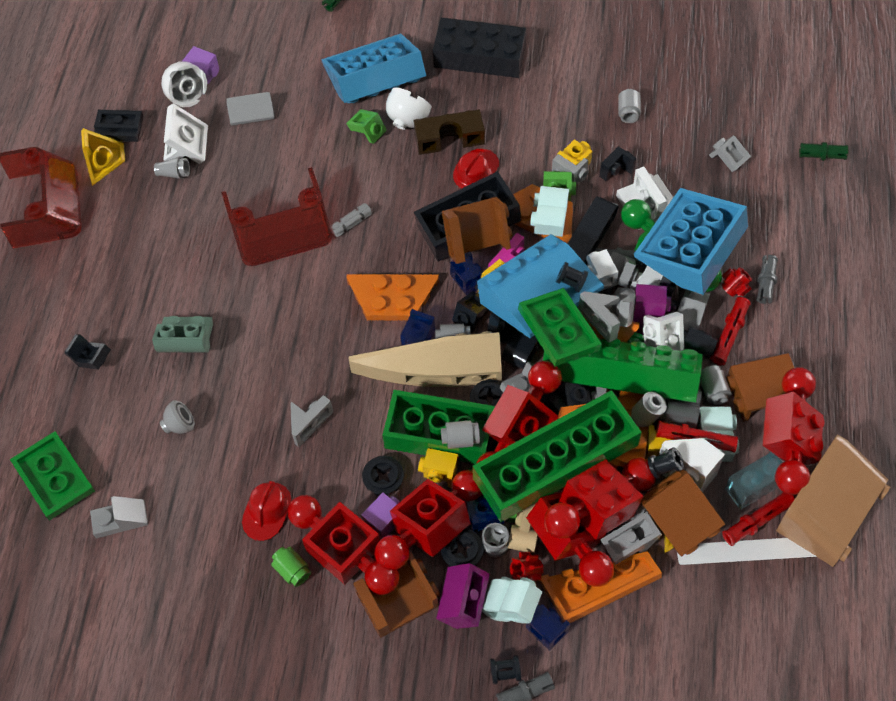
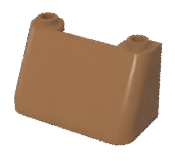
(834, 502)

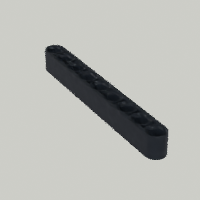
(584, 240)

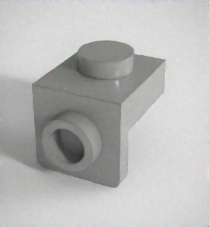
(579, 172)
(625, 267)

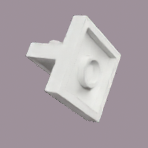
(184, 135)
(649, 189)

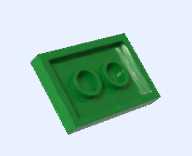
(559, 326)
(52, 475)

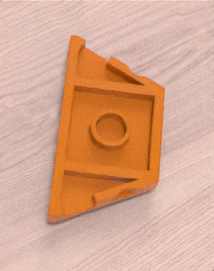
(526, 201)
(391, 295)

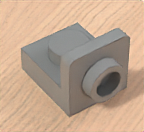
(730, 152)

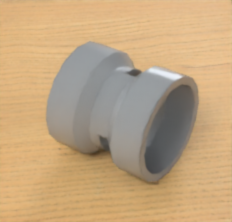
(494, 534)

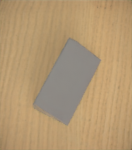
(250, 108)

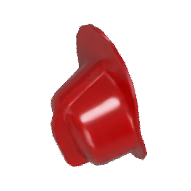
(475, 166)
(266, 511)

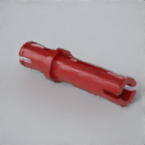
(721, 353)
(667, 430)
(750, 523)

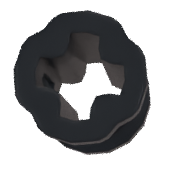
(571, 277)
(665, 463)
(498, 675)

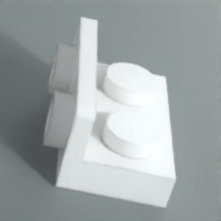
(664, 330)

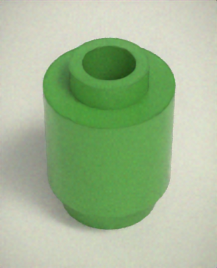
(290, 566)

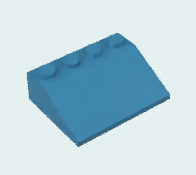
(374, 68)
(693, 239)
(530, 276)

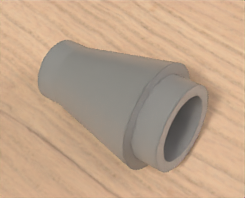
(173, 168)

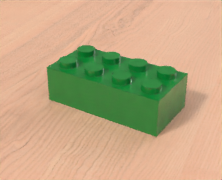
(417, 420)

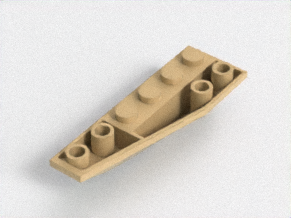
(435, 362)

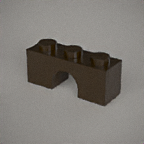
(465, 125)

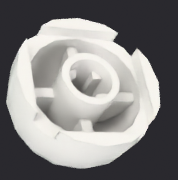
(184, 83)
(405, 108)

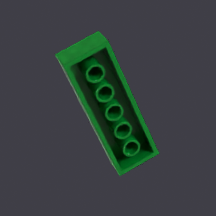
(637, 369)
(555, 454)

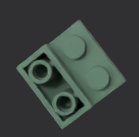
(183, 335)

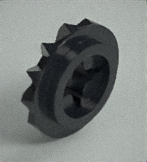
(481, 390)
(382, 464)
(468, 539)

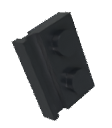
(119, 124)

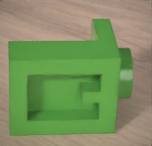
(367, 123)
(560, 180)

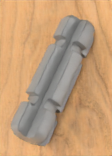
(350, 220)

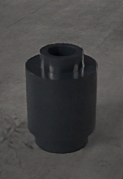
(699, 341)

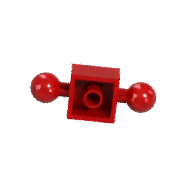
(520, 411)
(794, 430)
(599, 499)
(428, 519)
(342, 543)
(594, 567)

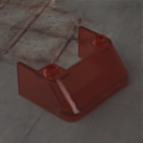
(58, 212)
(281, 232)

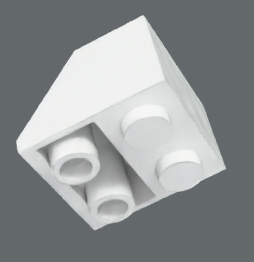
(699, 459)

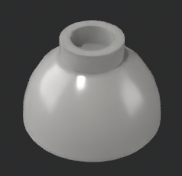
(177, 418)

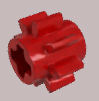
(736, 282)
(526, 566)

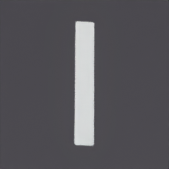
(744, 551)

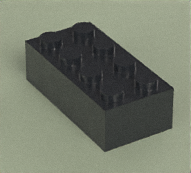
(479, 47)
(430, 218)

